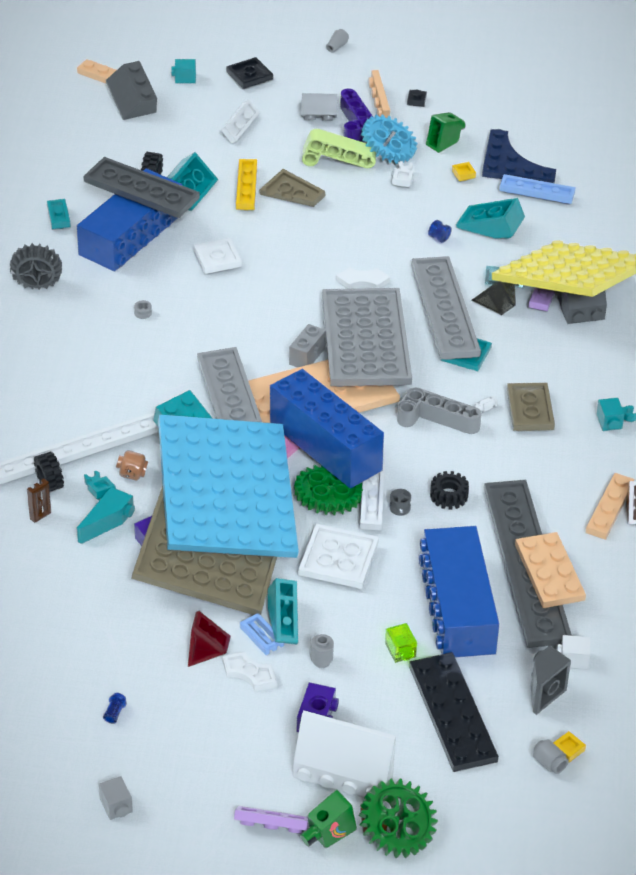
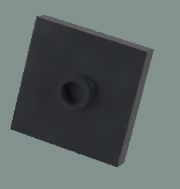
(249, 72)

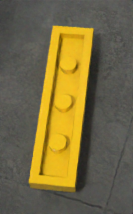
(246, 184)

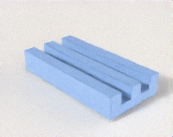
(257, 635)

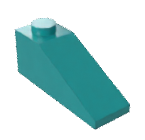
(106, 515)
(283, 610)

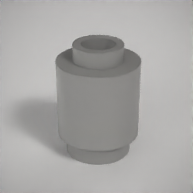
(322, 650)
(550, 756)

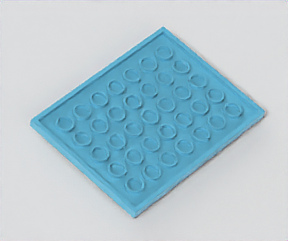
(226, 487)

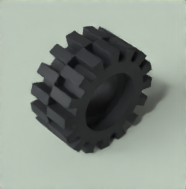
(153, 162)
(49, 469)
(449, 481)

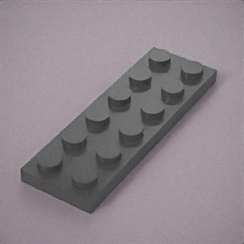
(141, 187)

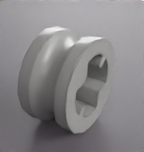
(143, 309)

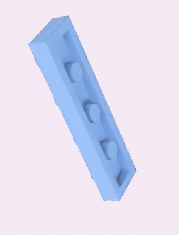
(537, 189)

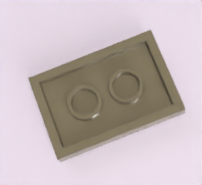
(530, 406)

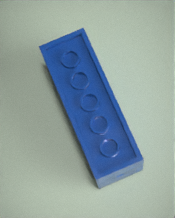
(120, 230)
(327, 428)
(459, 591)

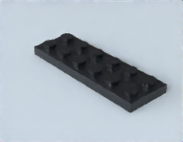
(453, 712)

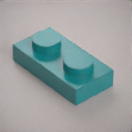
(58, 214)

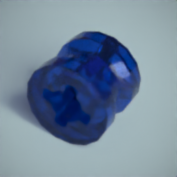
(439, 231)

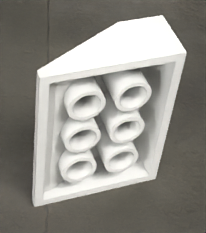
(342, 755)

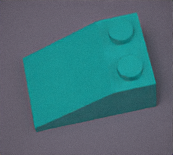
(493, 219)

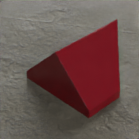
(206, 640)

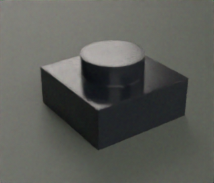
(417, 98)

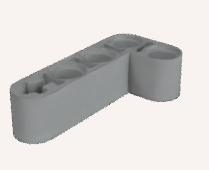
(437, 409)

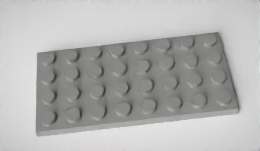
(366, 337)

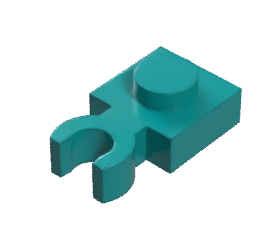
(97, 485)

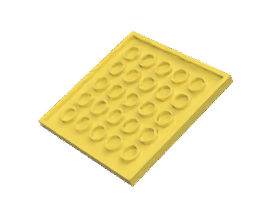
(569, 268)

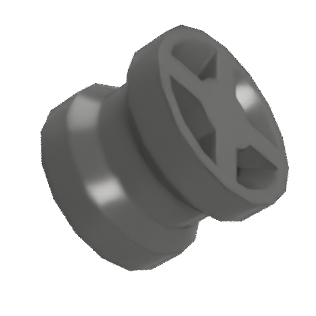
(400, 502)

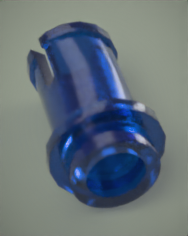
(117, 702)

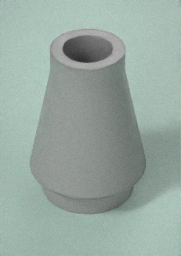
(338, 39)

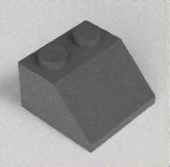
(583, 308)
(548, 677)

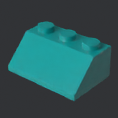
(194, 175)

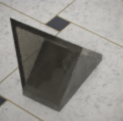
(498, 297)

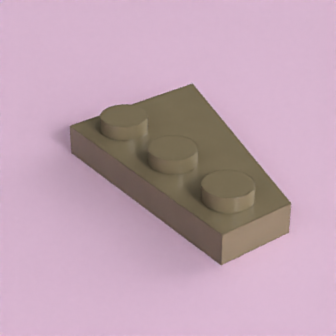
(293, 189)

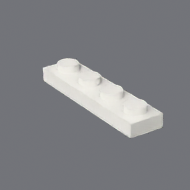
(372, 502)

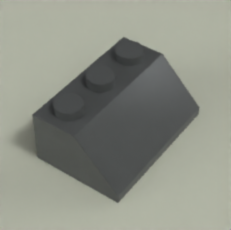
(132, 91)

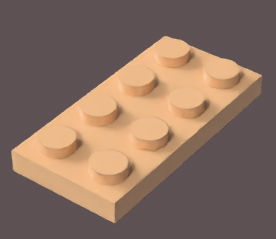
(550, 570)

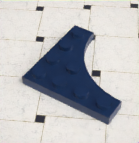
(503, 159)

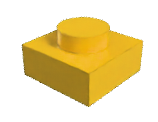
(464, 171)
(570, 745)

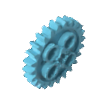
(378, 130)

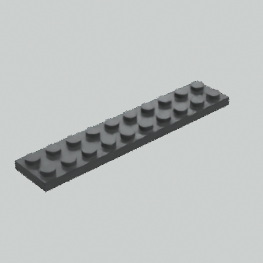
(515, 519)

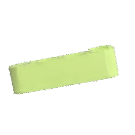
(337, 147)

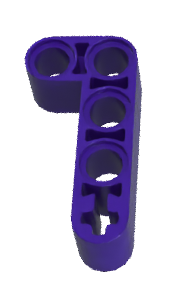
(355, 112)

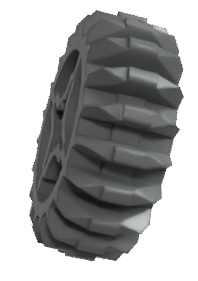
(35, 266)

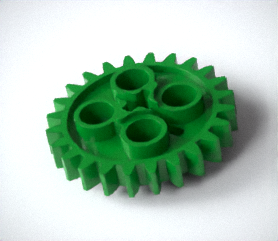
(325, 491)
(377, 814)

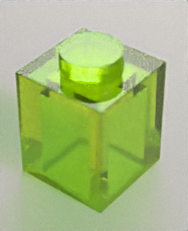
(401, 642)

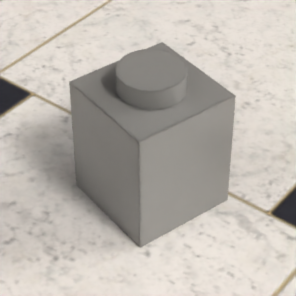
(115, 798)

